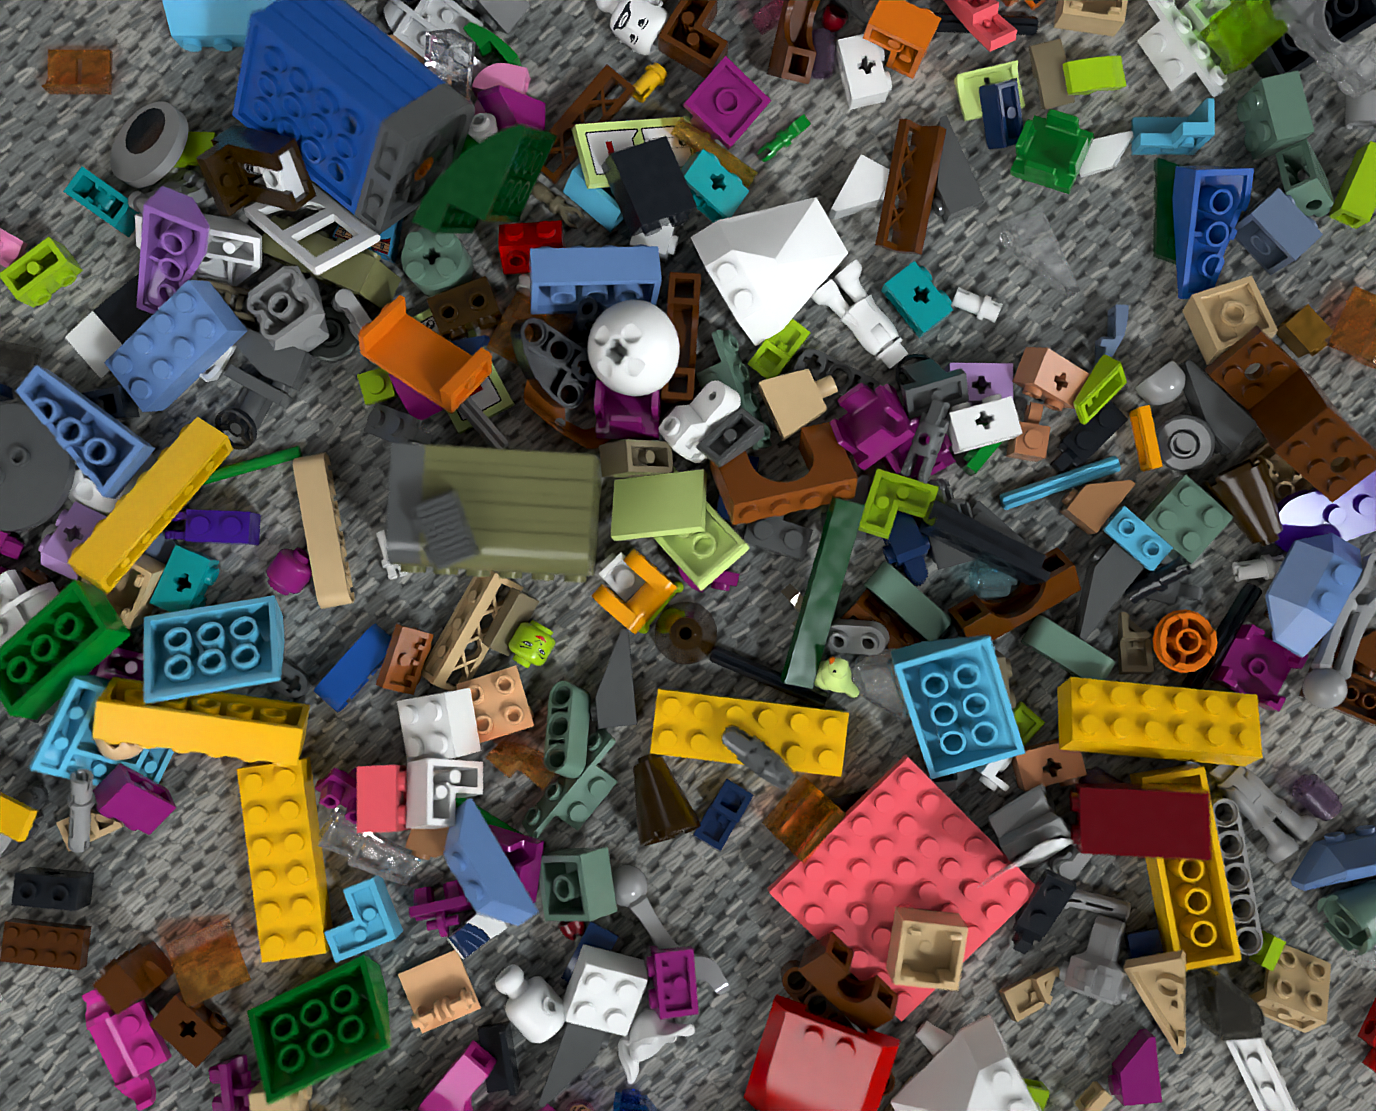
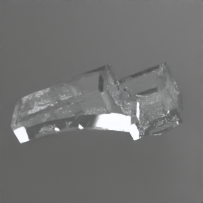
(367, 850)

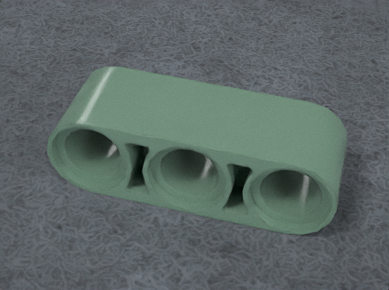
(908, 602)
(1067, 650)
(567, 729)

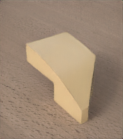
(1029, 993)

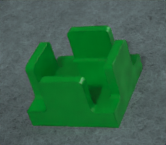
(1051, 151)

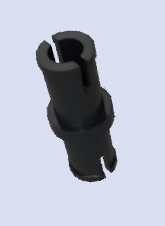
(1158, 579)

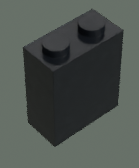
(649, 186)

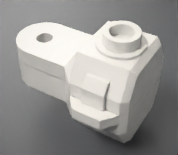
(694, 422)

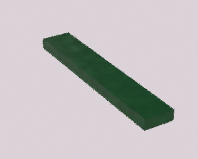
(822, 592)

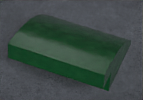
(487, 182)

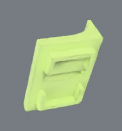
(968, 85)

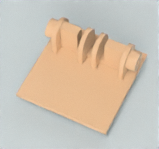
(499, 703)
(439, 991)

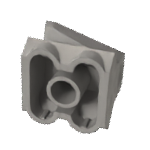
(289, 310)
(1028, 823)

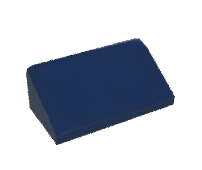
(1001, 113)

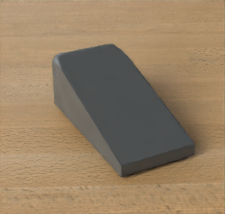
(732, 437)

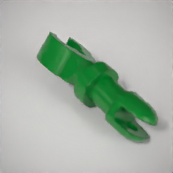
(784, 138)

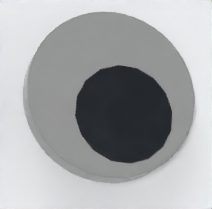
(149, 144)

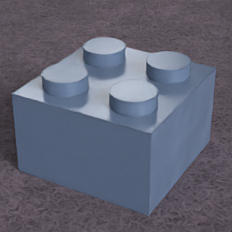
(1276, 231)

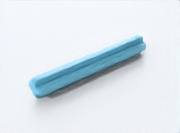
(1060, 482)

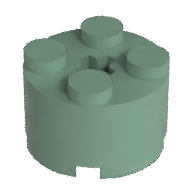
(436, 261)

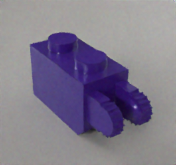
(218, 527)

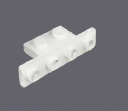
(1178, 52)

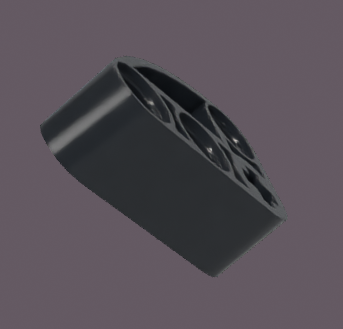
(551, 374)

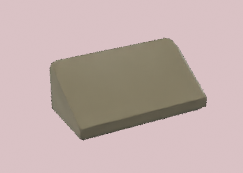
(515, 610)

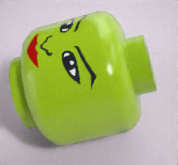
(531, 644)

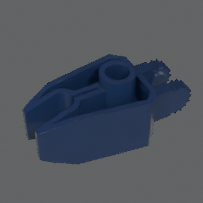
(907, 548)

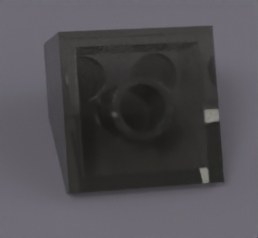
(1226, 1008)

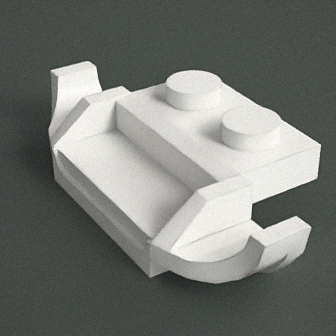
(429, 15)
(20, 605)

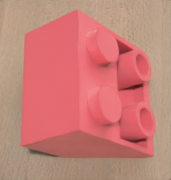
(381, 798)

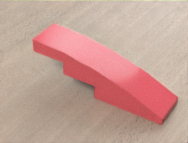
(984, 22)

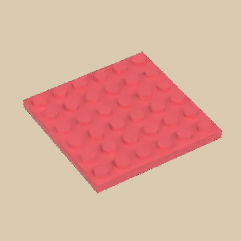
(904, 850)

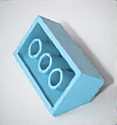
(210, 22)

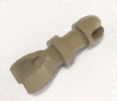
(555, 203)

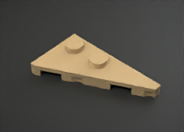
(1162, 987)

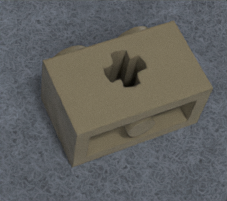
(635, 458)

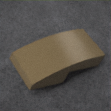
(1048, 69)

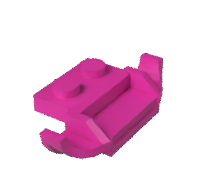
(127, 1046)

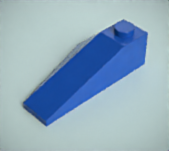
(1205, 218)

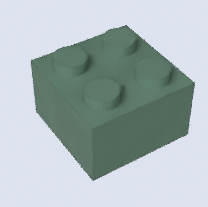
(1274, 115)
(1186, 518)
(577, 884)

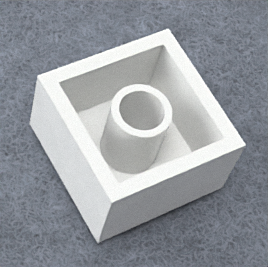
(439, 725)
(604, 990)

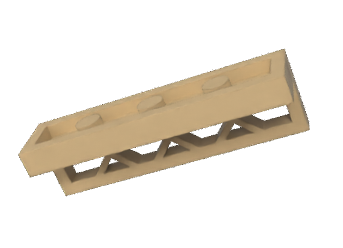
(459, 631)

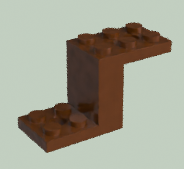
(1294, 414)

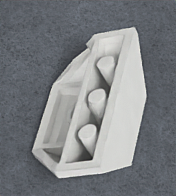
(231, 253)

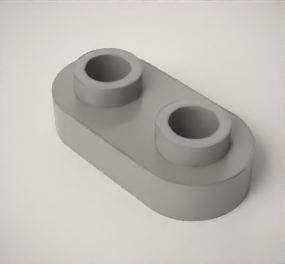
(854, 637)

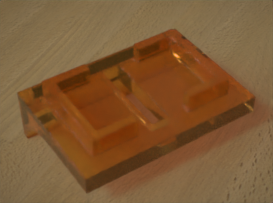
(63, 72)

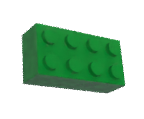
(54, 646)

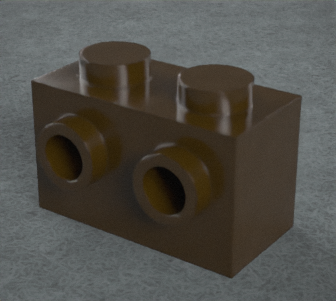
(465, 309)

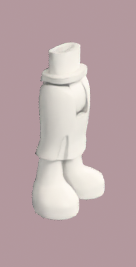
(864, 317)

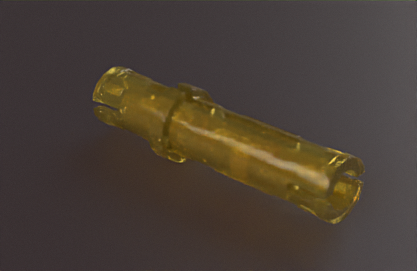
(698, 140)

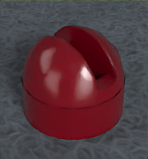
(833, 18)
(570, 928)

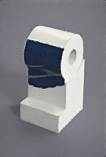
(475, 933)

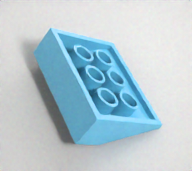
(212, 648)
(957, 703)

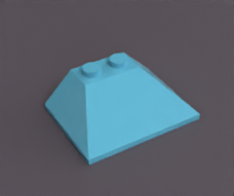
(70, 743)

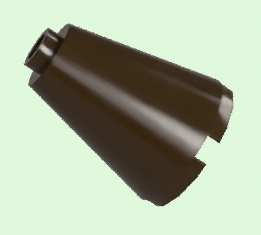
(1250, 499)
(691, 616)
(660, 802)

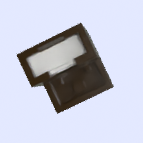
(255, 168)

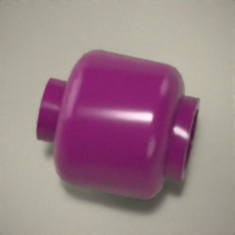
(289, 571)

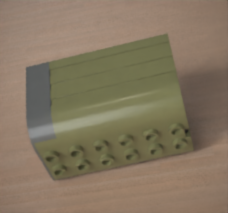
(522, 507)

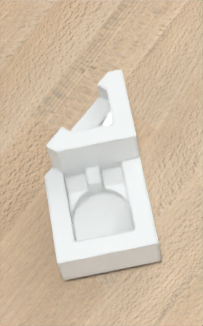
(1105, 153)

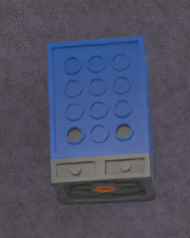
(357, 103)

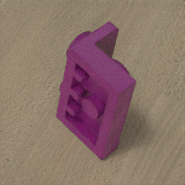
(673, 982)

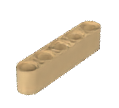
(322, 531)

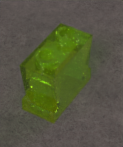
(1242, 33)

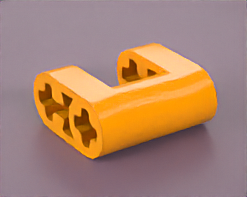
(645, 601)

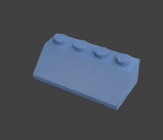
(604, 273)

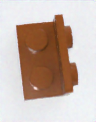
(404, 659)

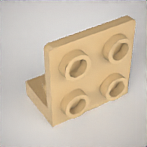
(1296, 990)

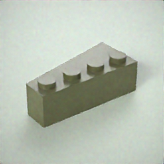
(360, 274)

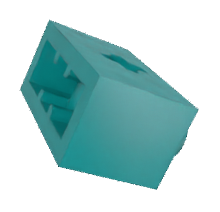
(712, 186)
(102, 200)
(924, 314)
(184, 563)

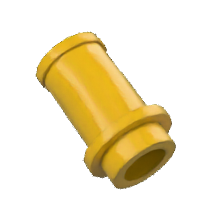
(649, 81)

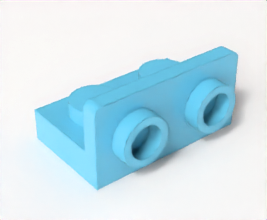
(1137, 538)

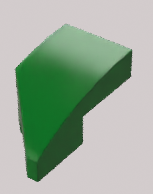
(488, 42)

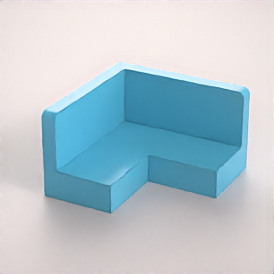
(1174, 134)
(373, 921)

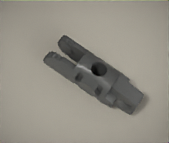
(932, 425)
(758, 757)

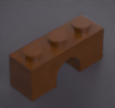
(133, 976)
(865, 1002)

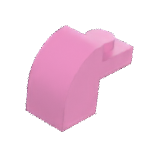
(502, 74)

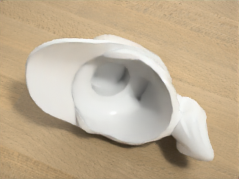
(647, 1038)

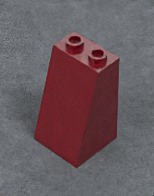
(1142, 820)

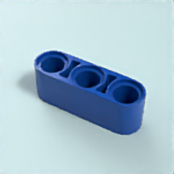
(353, 668)

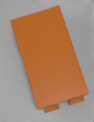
(423, 357)

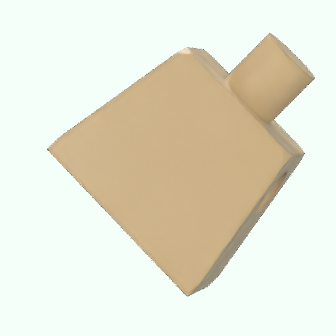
(795, 400)

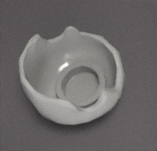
(1162, 385)

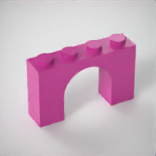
(461, 1080)

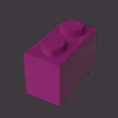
(133, 799)

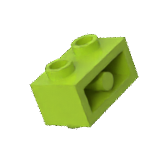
(41, 273)

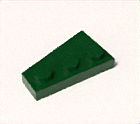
(1164, 223)

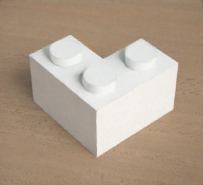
(433, 790)

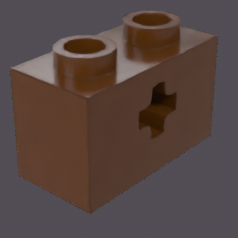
(197, 1043)

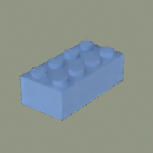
(175, 345)

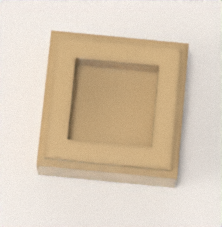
(1094, 1098)

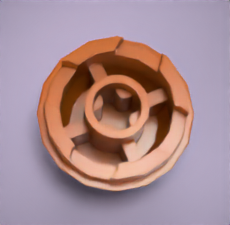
(1184, 641)

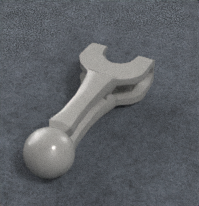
(1327, 686)
(630, 891)

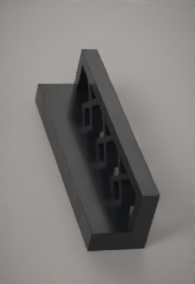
(984, 544)

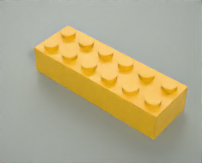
(1158, 722)
(203, 723)
(802, 735)
(285, 859)
(1192, 894)

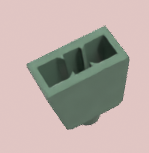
(1310, 195)

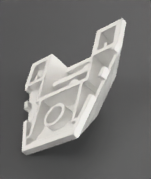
(770, 262)
(968, 1076)

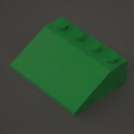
(320, 1027)

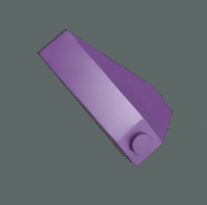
(171, 246)

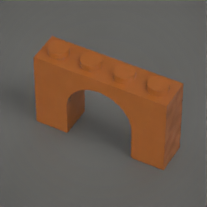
(753, 497)

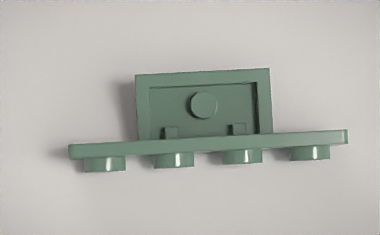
(736, 376)
(577, 797)

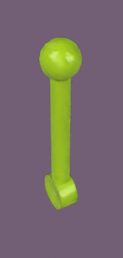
(646, 627)

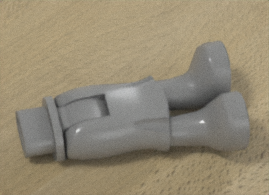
(1261, 808)

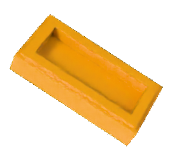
(1145, 438)

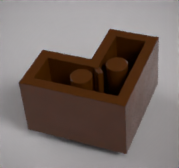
(688, 38)

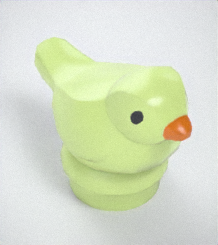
(835, 675)

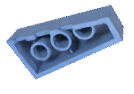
(94, 438)

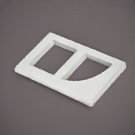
(329, 212)

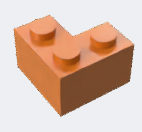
(902, 31)

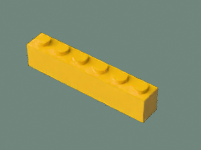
(150, 505)

